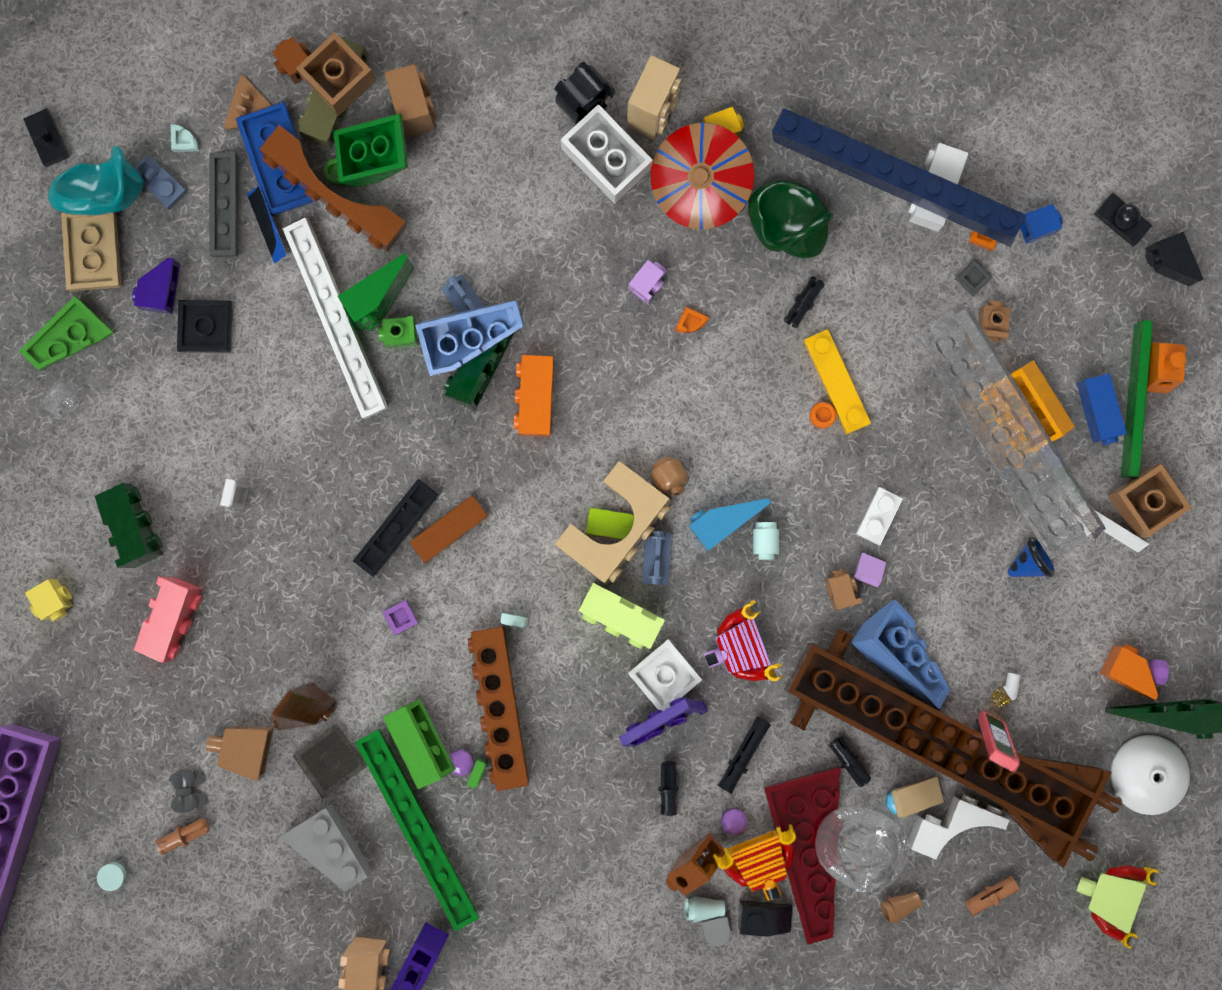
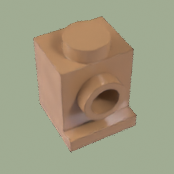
(995, 331)
(842, 590)

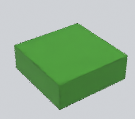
(477, 773)

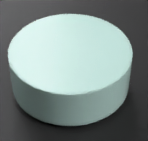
(111, 876)

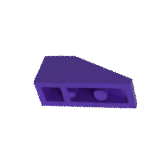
(420, 959)

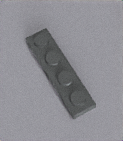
(223, 204)

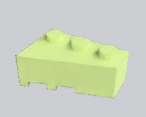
(621, 616)

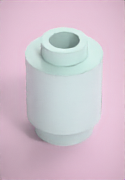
(766, 540)

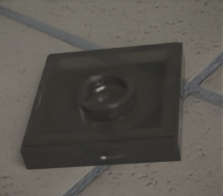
(329, 761)

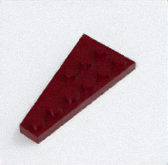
(804, 805)

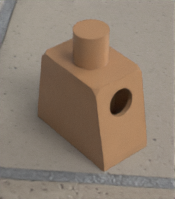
(242, 750)

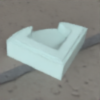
(182, 140)
(510, 619)

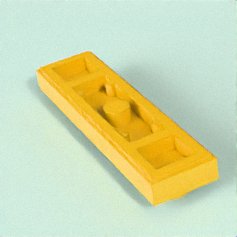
(836, 381)

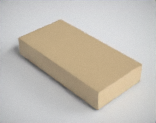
(917, 796)

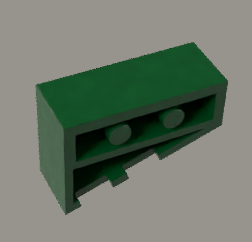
(129, 526)

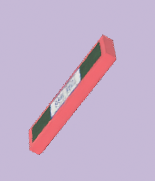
(998, 741)

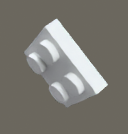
(664, 675)

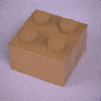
(336, 74)
(412, 100)
(1149, 501)

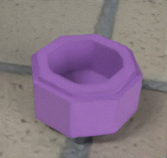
(1159, 671)
(462, 762)
(734, 821)

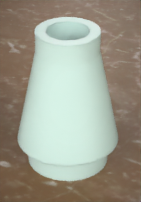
(703, 908)

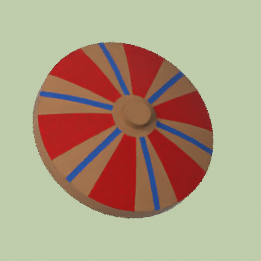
(702, 176)

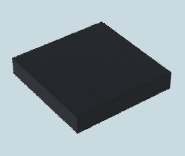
(204, 326)

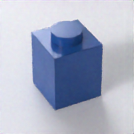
(1041, 223)

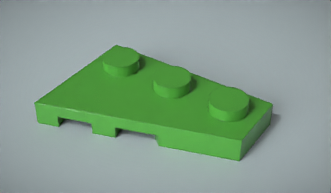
(65, 334)

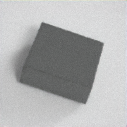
(973, 277)

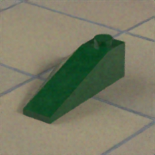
(475, 375)
(1195, 717)

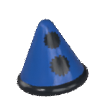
(1032, 561)

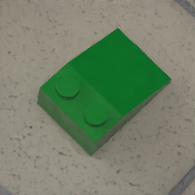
(370, 151)
(374, 295)

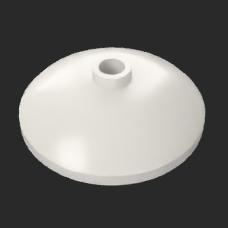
(1134, 771)

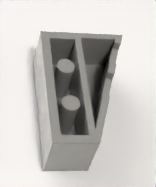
(329, 848)

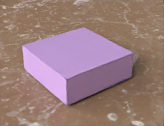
(869, 570)

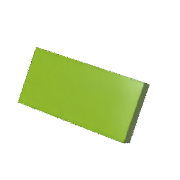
(609, 523)

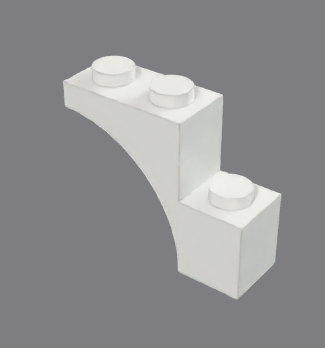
(930, 836)

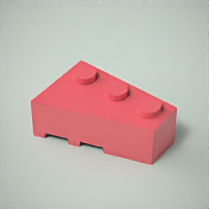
(168, 619)

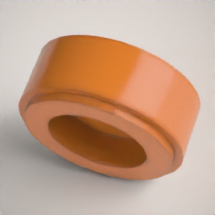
(822, 415)

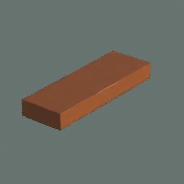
(448, 529)

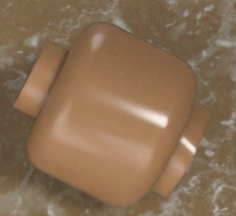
(669, 476)

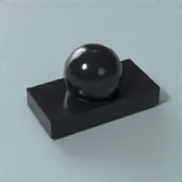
(1123, 219)

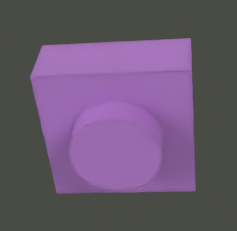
(400, 617)

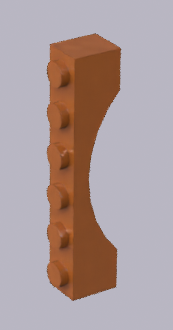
(375, 222)

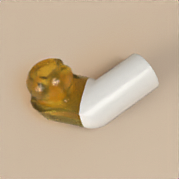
(1008, 692)

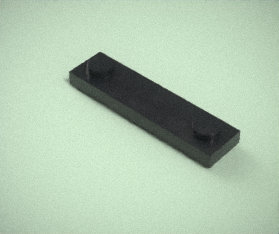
(396, 528)

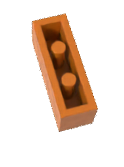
(534, 396)

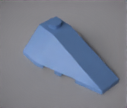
(895, 648)

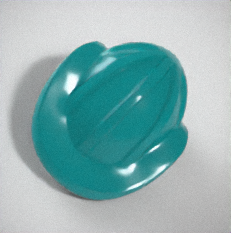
(96, 187)

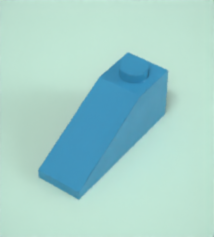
(720, 522)

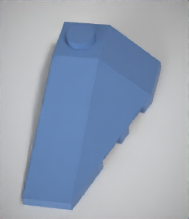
(463, 335)

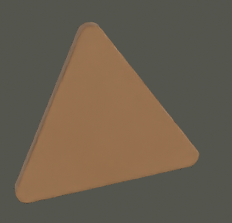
(244, 101)

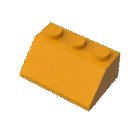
(1043, 400)

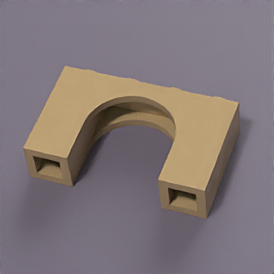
(647, 506)

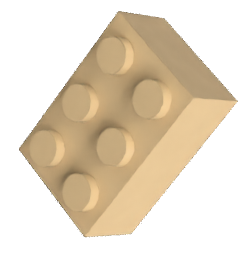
(654, 98)

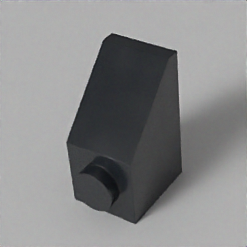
(1174, 259)
(764, 918)

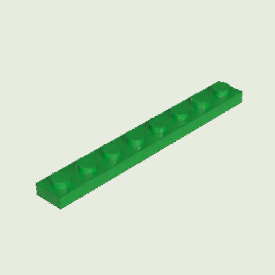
(417, 830)

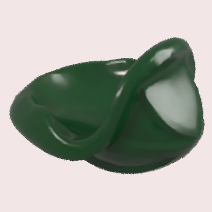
(789, 218)

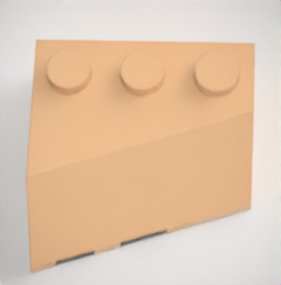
(364, 965)

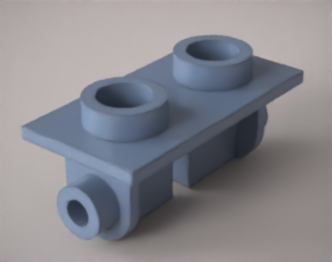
(461, 294)
(657, 558)

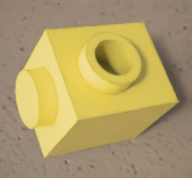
(49, 600)

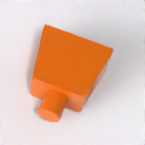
(1166, 366)

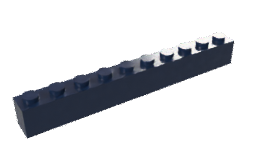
(898, 177)

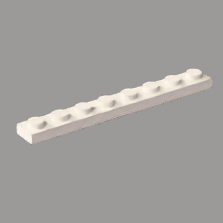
(335, 318)

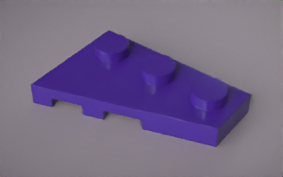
(654, 726)

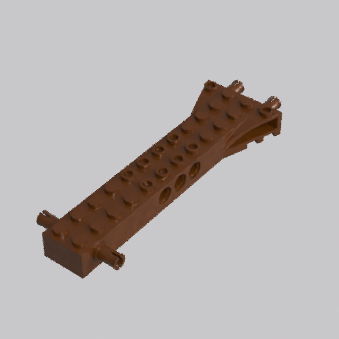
(1042, 795)

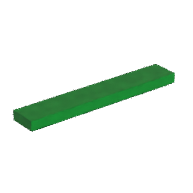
(1136, 399)

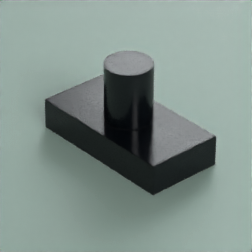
(46, 137)

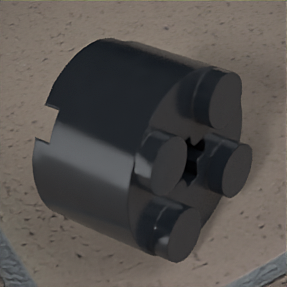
(582, 92)

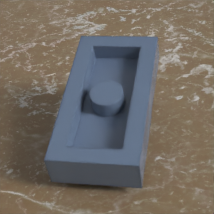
(160, 182)

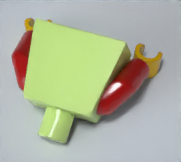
(1117, 899)

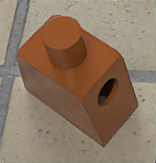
(687, 874)

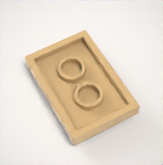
(91, 251)

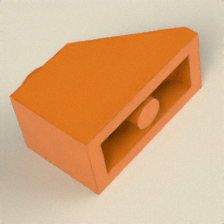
(1130, 671)

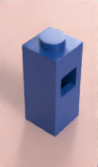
(1101, 409)

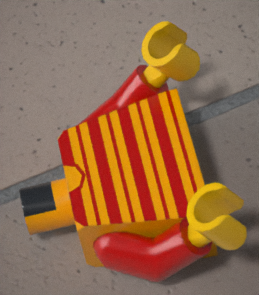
(760, 861)

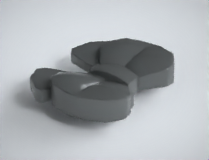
(184, 799)

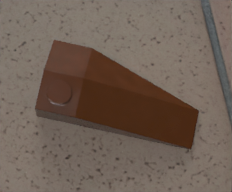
(303, 707)

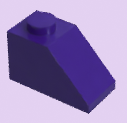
(158, 288)

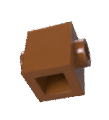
(289, 56)

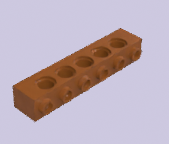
(517, 774)

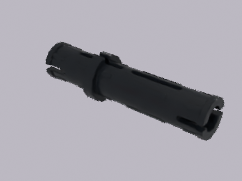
(739, 763)

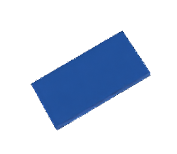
(255, 130)

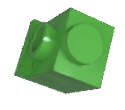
(407, 336)

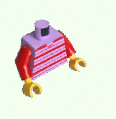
(742, 647)

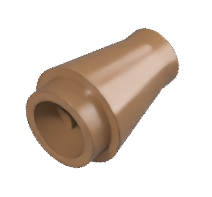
(899, 907)

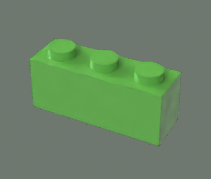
(419, 743)

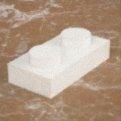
(879, 516)

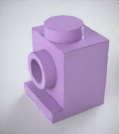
(647, 281)

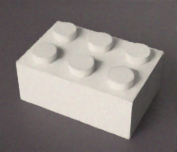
(606, 154)

